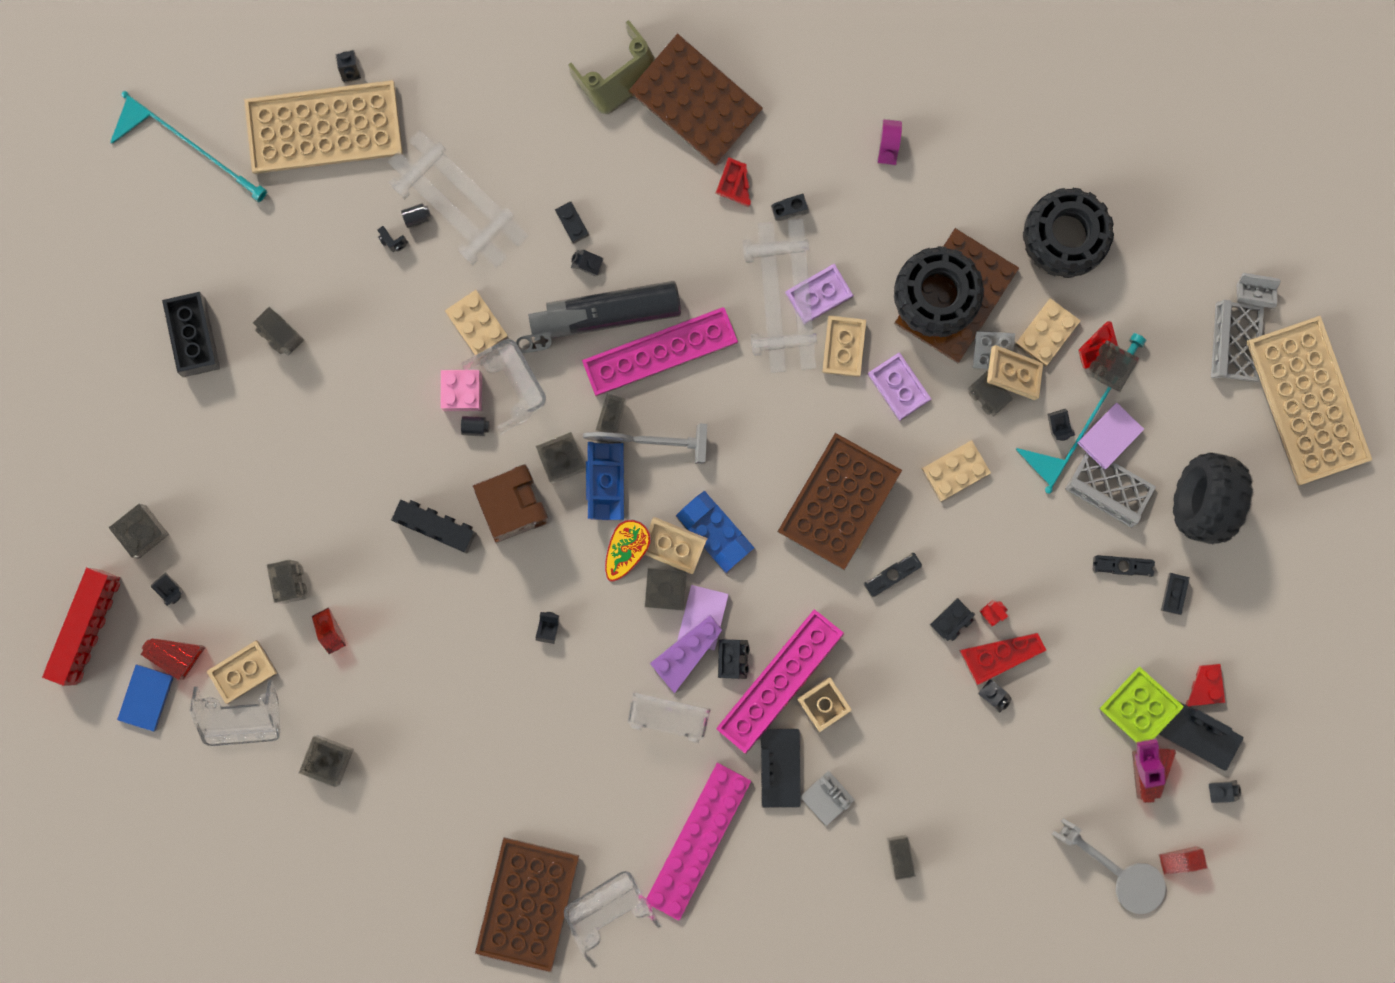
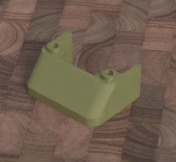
(614, 90)

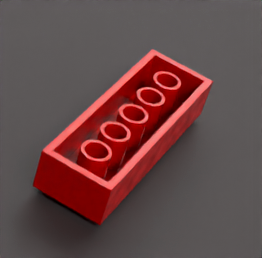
(81, 627)

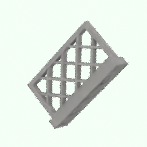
(1222, 339)
(1105, 502)

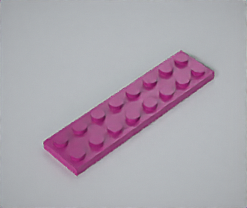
(659, 351)
(780, 681)
(698, 841)

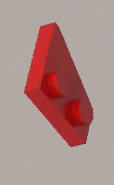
(734, 182)
(1090, 349)
(1207, 686)

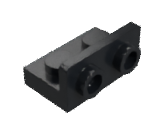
(952, 620)
(733, 659)

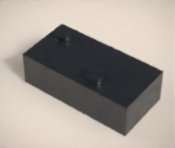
(191, 334)

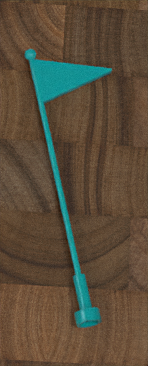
(135, 113)
(1050, 467)

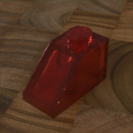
(328, 631)
(1183, 860)

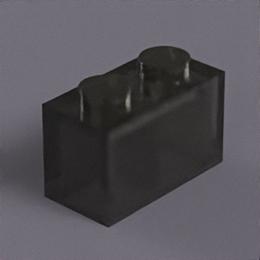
(990, 396)
(611, 414)
(900, 857)

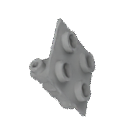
(986, 340)
(827, 798)

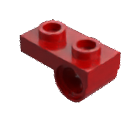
(994, 612)

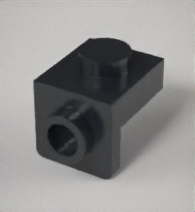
(348, 66)
(386, 239)
(586, 262)
(1060, 425)
(167, 589)
(547, 627)
(995, 696)
(1224, 791)

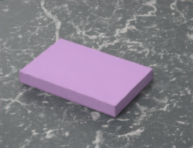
(826, 291)
(899, 386)
(1110, 436)
(701, 604)

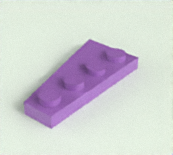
(684, 654)

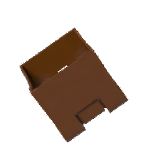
(510, 503)

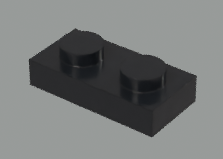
(571, 222)
(1175, 593)

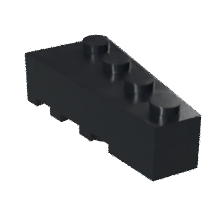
(434, 526)

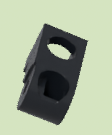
(790, 207)

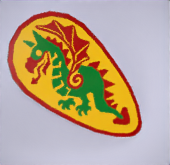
(626, 548)

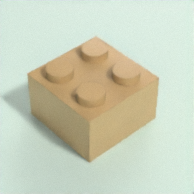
(824, 704)

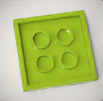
(1141, 707)

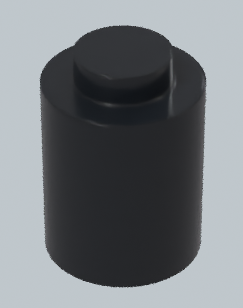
(416, 215)
(474, 426)

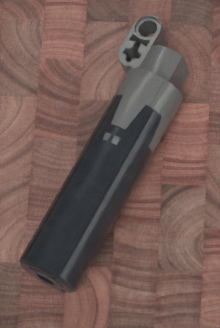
(603, 312)

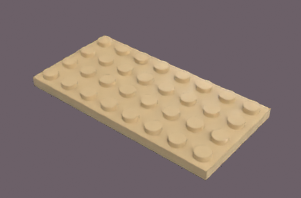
(323, 127)
(1309, 400)

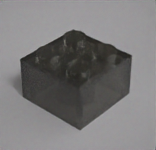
(278, 331)
(1113, 365)
(561, 458)
(138, 531)
(286, 581)
(665, 589)
(326, 761)

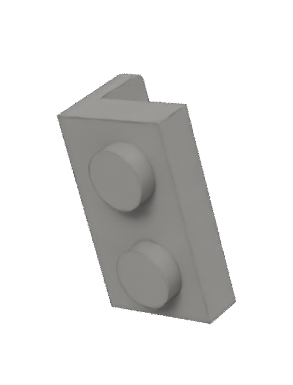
(1257, 290)

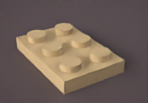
(476, 323)
(1047, 332)
(844, 346)
(1015, 372)
(956, 470)
(675, 545)
(241, 672)

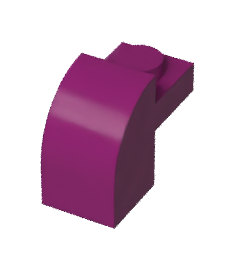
(889, 142)
(1148, 763)

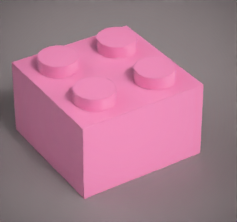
(461, 390)

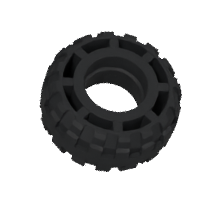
(1052, 255)
(928, 318)
(1212, 498)

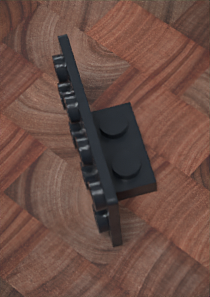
(1203, 736)
(780, 768)

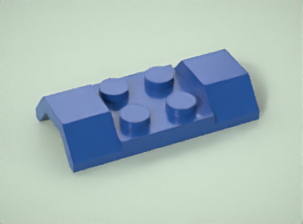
(605, 481)
(724, 539)

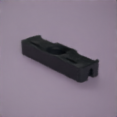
(1111, 563)
(882, 582)

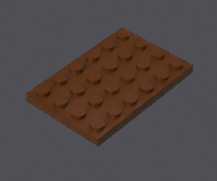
(695, 99)
(942, 292)
(839, 501)
(527, 904)

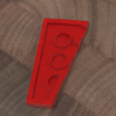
(997, 657)

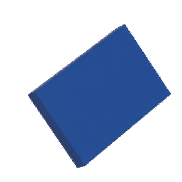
(145, 698)

